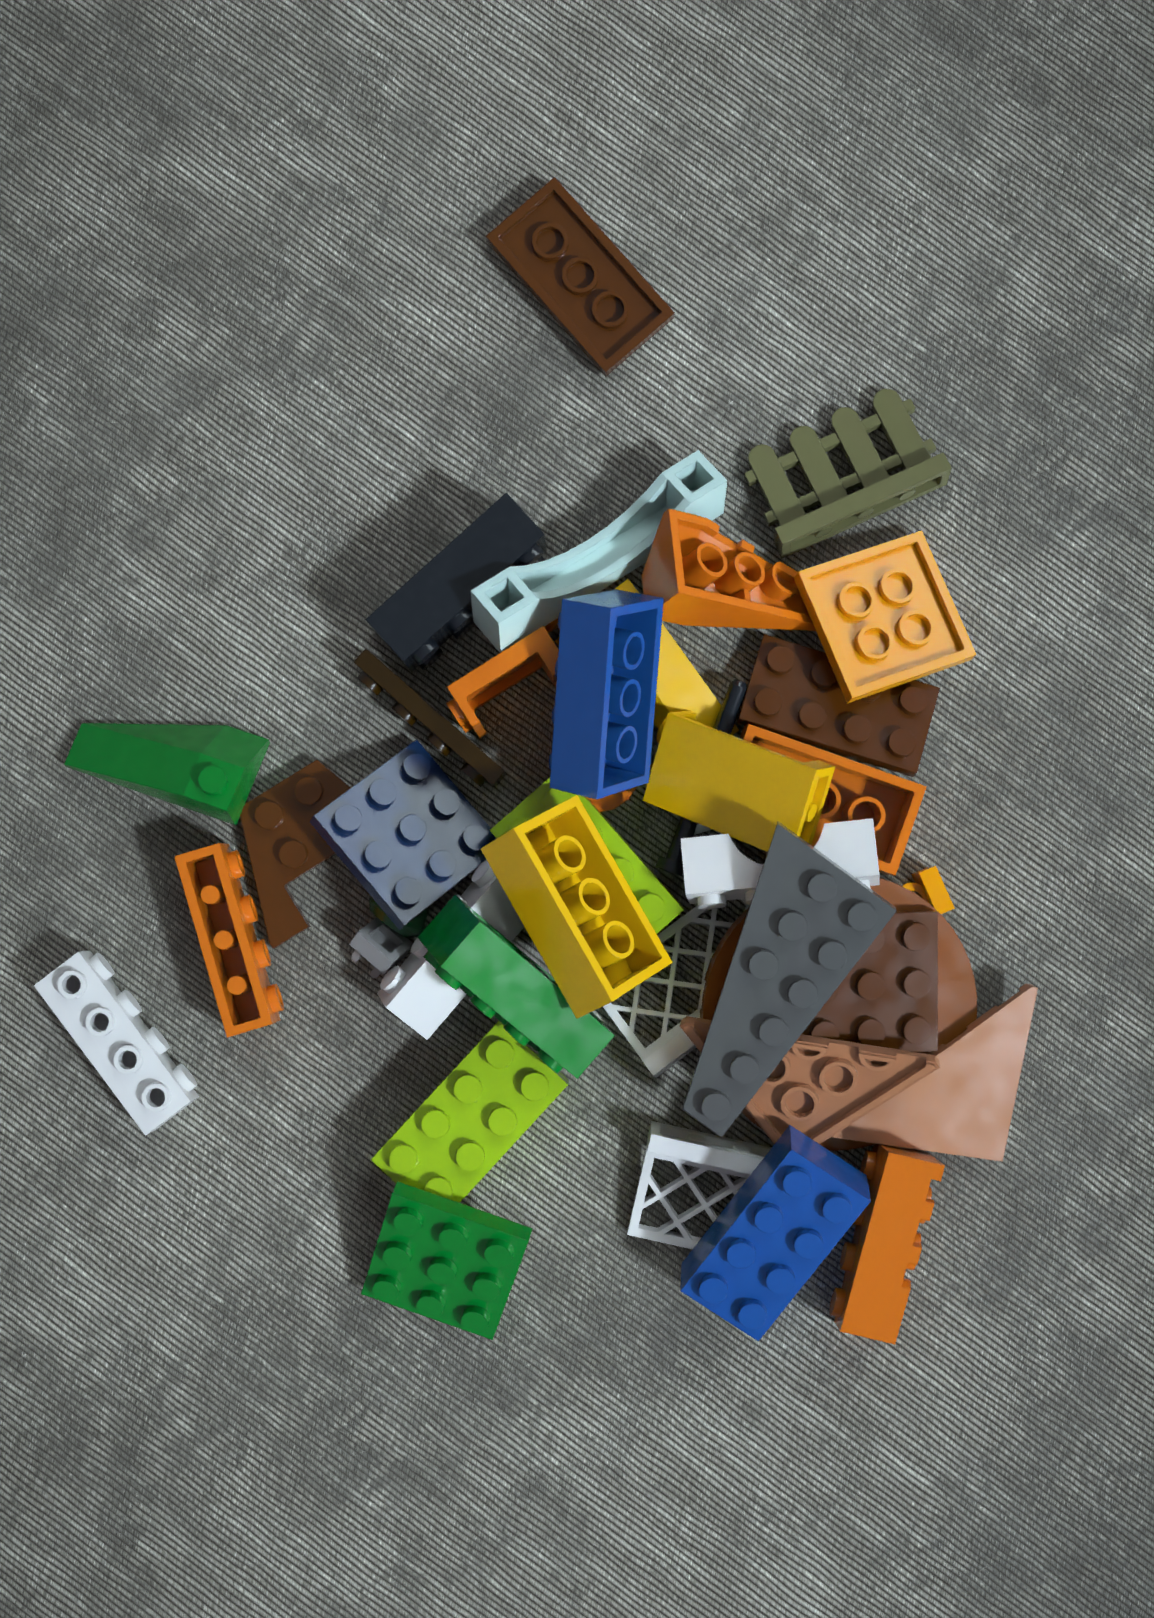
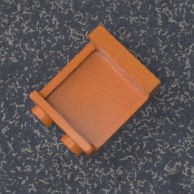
(499, 675)

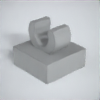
(380, 947)

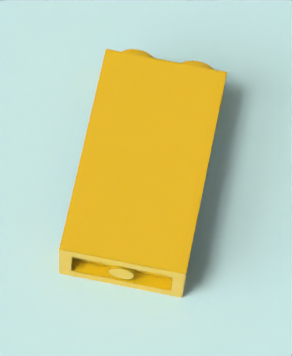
(734, 783)

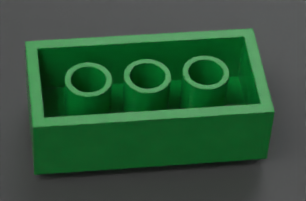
(511, 988)

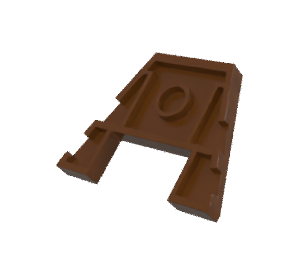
(286, 844)

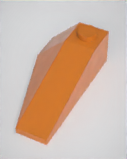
(719, 581)

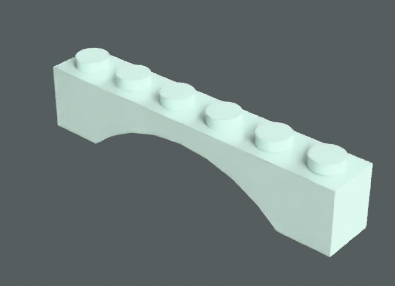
(532, 594)

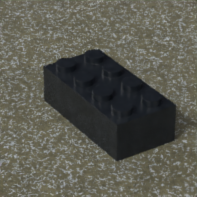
(439, 595)

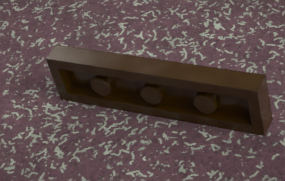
(414, 707)

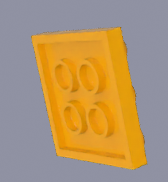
(884, 616)

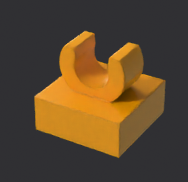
(931, 888)

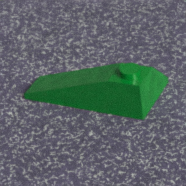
(181, 764)

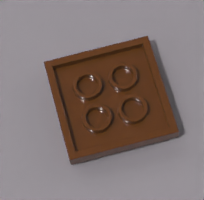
(890, 990)

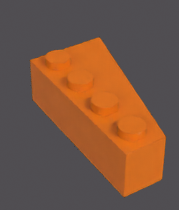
(885, 1242)

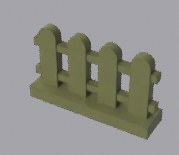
(878, 489)

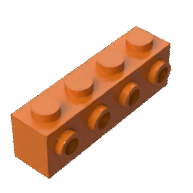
(228, 938)

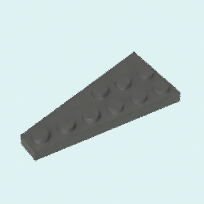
(792, 954)

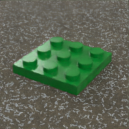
(445, 1260)

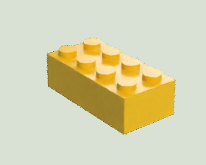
(576, 906)

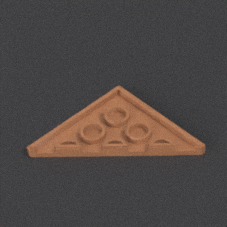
(826, 1082)
(966, 1101)

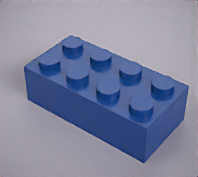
(605, 692)
(774, 1233)

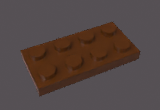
(580, 276)
(800, 698)

